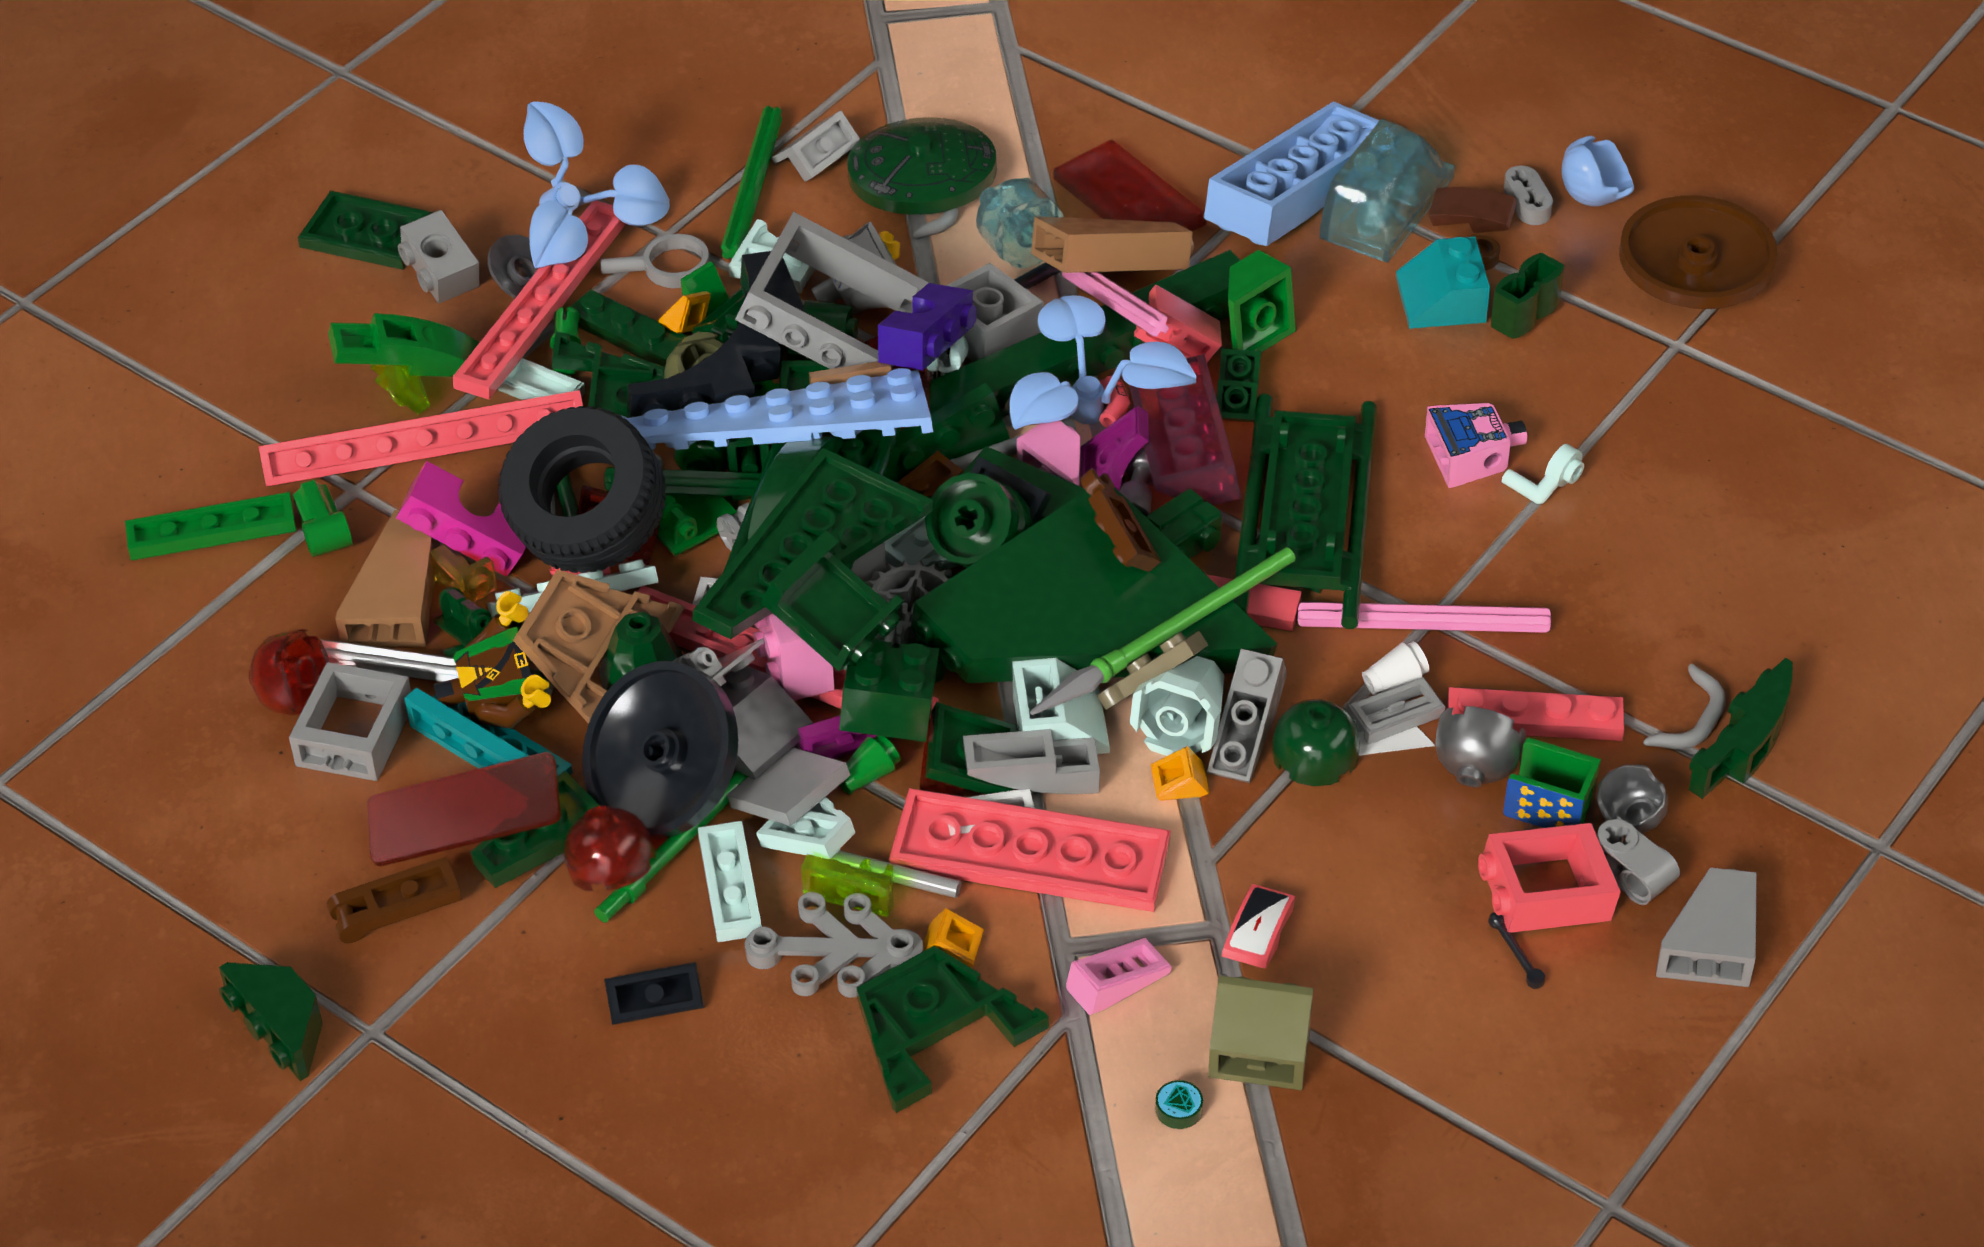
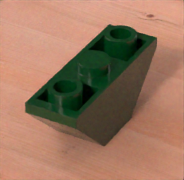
(275, 1008)

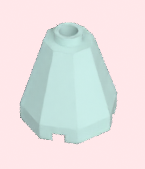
(1180, 707)

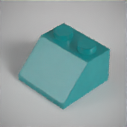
(1445, 285)

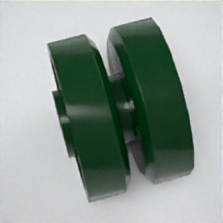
(974, 517)

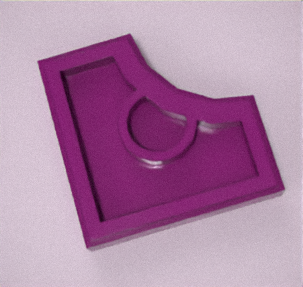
(1115, 446)

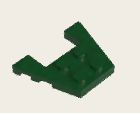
(608, 371)
(926, 1003)

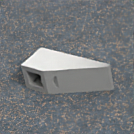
(1247, 715)

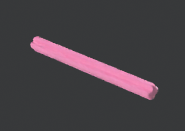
(1120, 301)
(1429, 617)

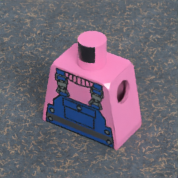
(1470, 441)

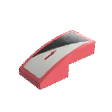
(1258, 926)

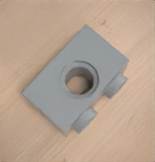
(439, 257)

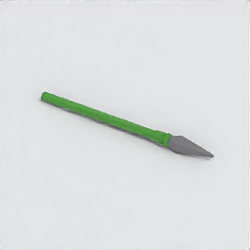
(1103, 668)

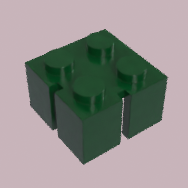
(890, 691)

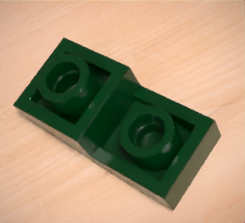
(1238, 384)

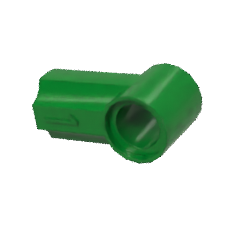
(321, 523)

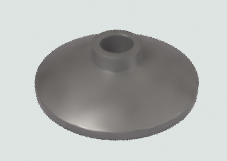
(511, 263)

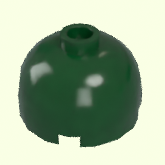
(1316, 742)

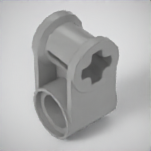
(1638, 864)

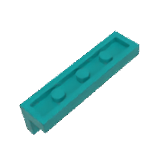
(467, 738)

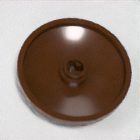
(1698, 252)

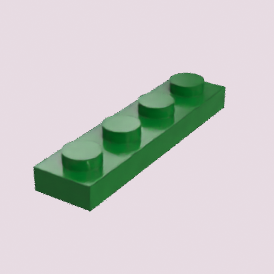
(210, 526)

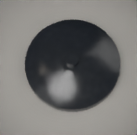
(661, 746)

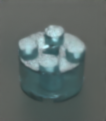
(1007, 219)

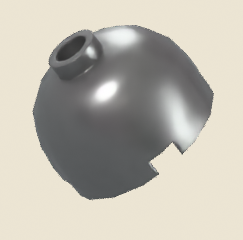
(1478, 745)

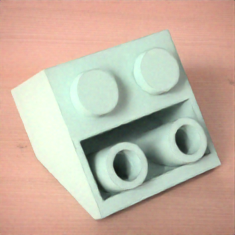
(1070, 720)

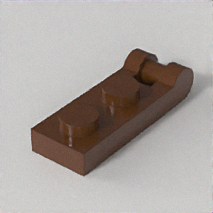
(393, 899)

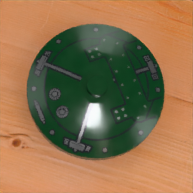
(922, 166)

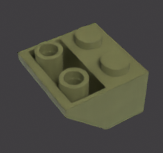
(1260, 1032)

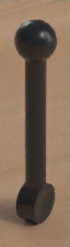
(1535, 977)

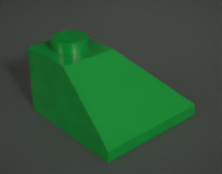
(1260, 302)

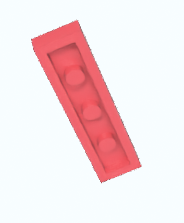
(1548, 712)

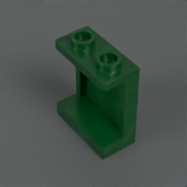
(830, 605)

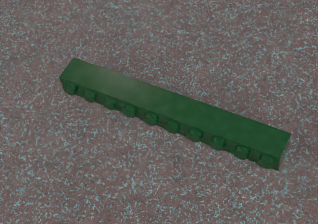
(1199, 285)

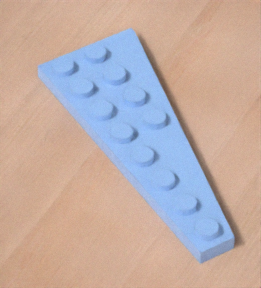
(797, 414)

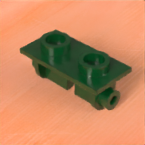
(460, 616)

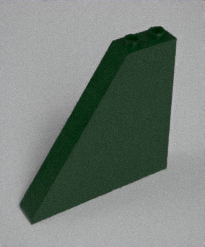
(1072, 600)

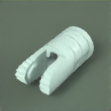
(956, 357)

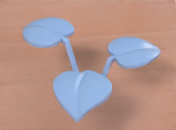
(555, 234)
(1046, 400)

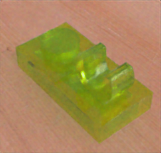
(402, 388)
(839, 880)

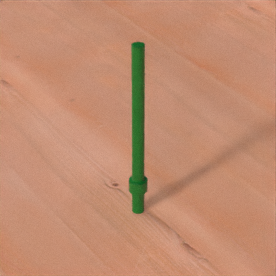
(665, 853)

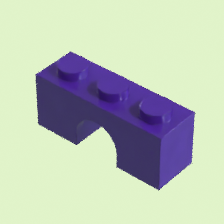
(937, 322)

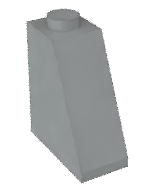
(1714, 932)

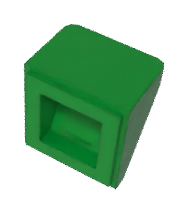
(705, 279)

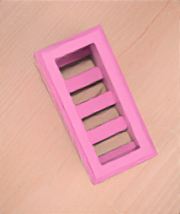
(1096, 993)

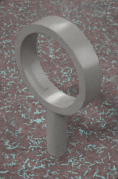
(658, 246)

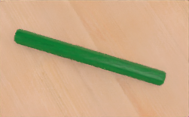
(752, 181)

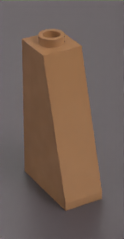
(1110, 245)
(392, 591)

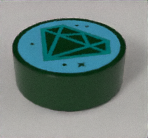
(1179, 1104)

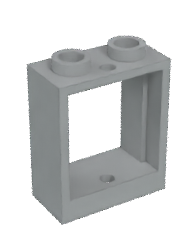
(359, 755)

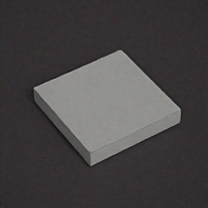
(789, 786)

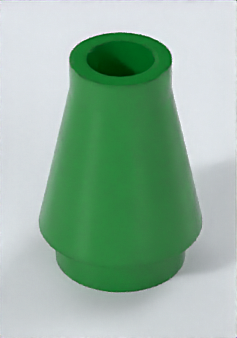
(870, 762)

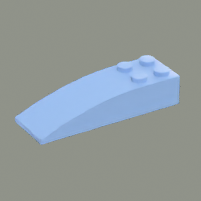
(1287, 176)

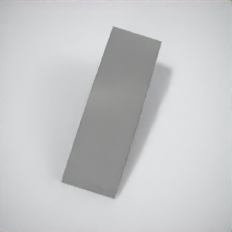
(1034, 761)

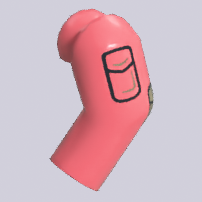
(1119, 403)

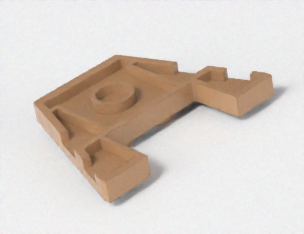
(573, 630)

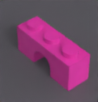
(436, 511)

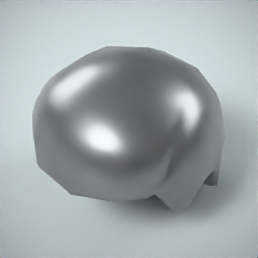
(1633, 796)

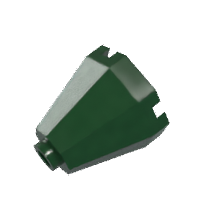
(636, 642)

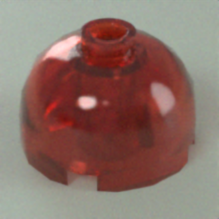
(287, 670)
(608, 849)

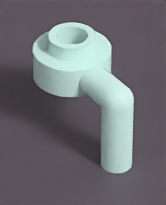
(1562, 469)

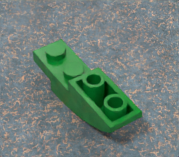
(402, 340)

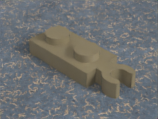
(1175, 651)

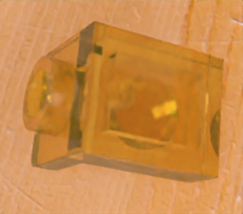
(454, 571)

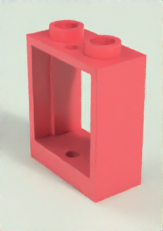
(1589, 903)

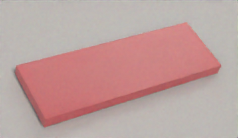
(1032, 849)

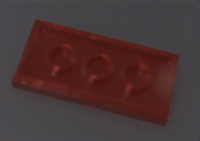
(1125, 189)

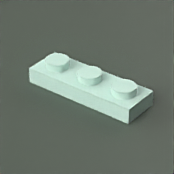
(729, 880)

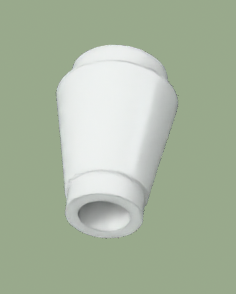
(1396, 668)

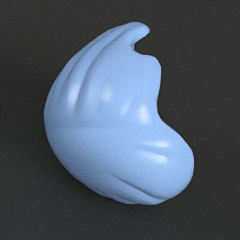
(1595, 172)

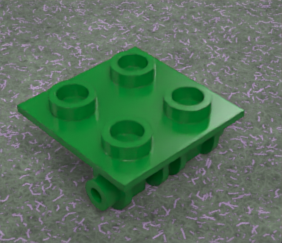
(690, 520)

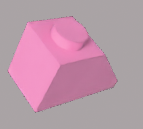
(1052, 449)

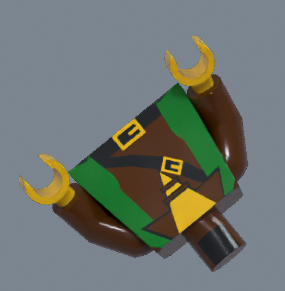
(496, 674)

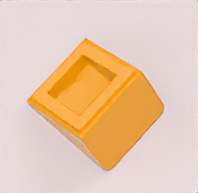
(686, 312)
(1179, 776)
(954, 936)

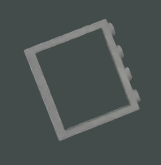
(841, 261)

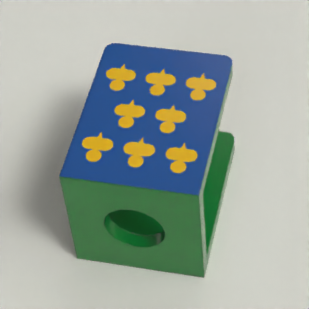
(1552, 786)

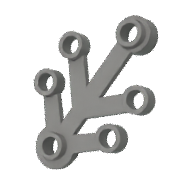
(839, 947)

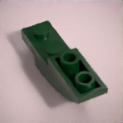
(1748, 736)

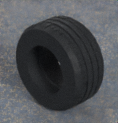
(552, 451)

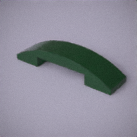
(784, 471)

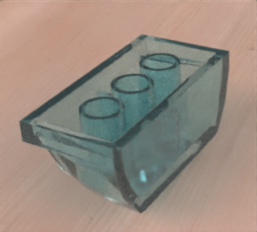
(1383, 191)

